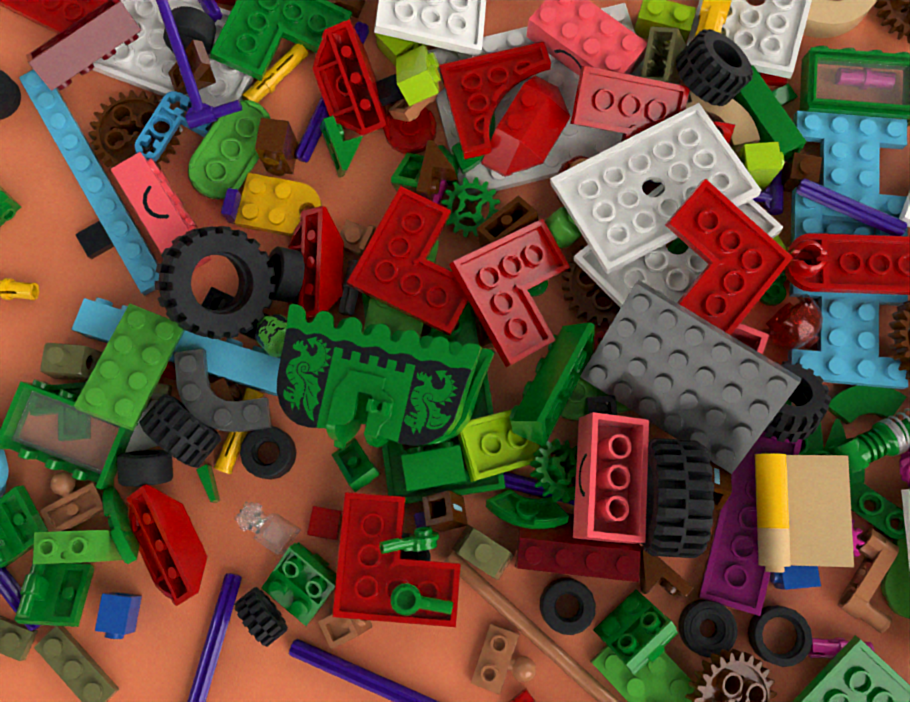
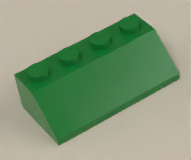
(554, 383)

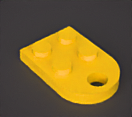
(274, 204)

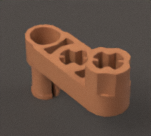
(856, 597)

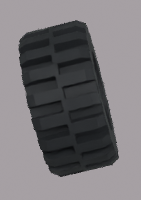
(253, 276)
(678, 498)

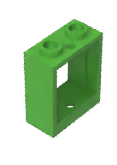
(74, 547)

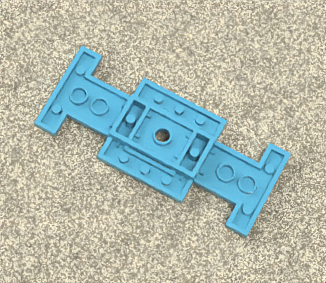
(850, 325)

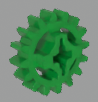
(481, 199)
(557, 471)

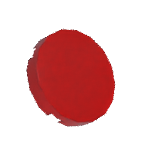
(411, 135)

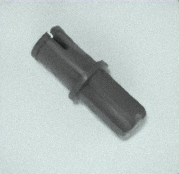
(349, 296)

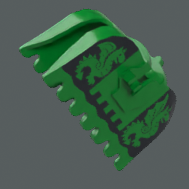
(344, 375)

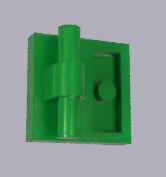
(17, 525)
(301, 582)
(54, 594)
(636, 631)

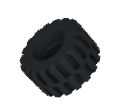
(714, 67)
(810, 407)
(179, 431)

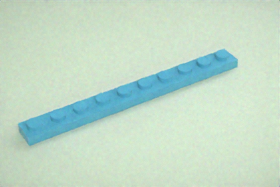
(94, 182)

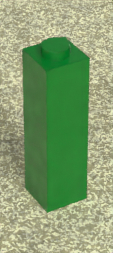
(769, 116)

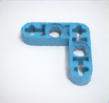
(173, 119)

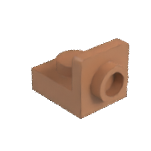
(356, 237)
(342, 629)

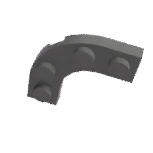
(206, 406)

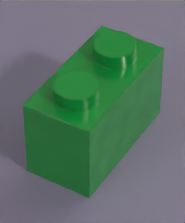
(433, 467)

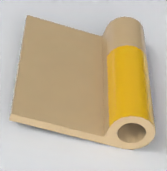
(803, 511)

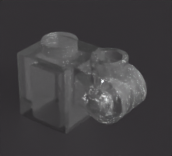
(270, 530)

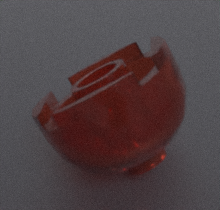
(796, 324)

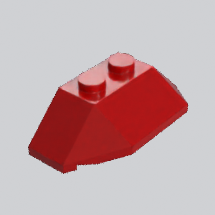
(348, 80)
(528, 128)
(323, 260)
(167, 543)

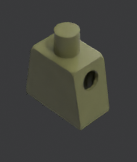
(661, 56)
(68, 361)
(483, 552)

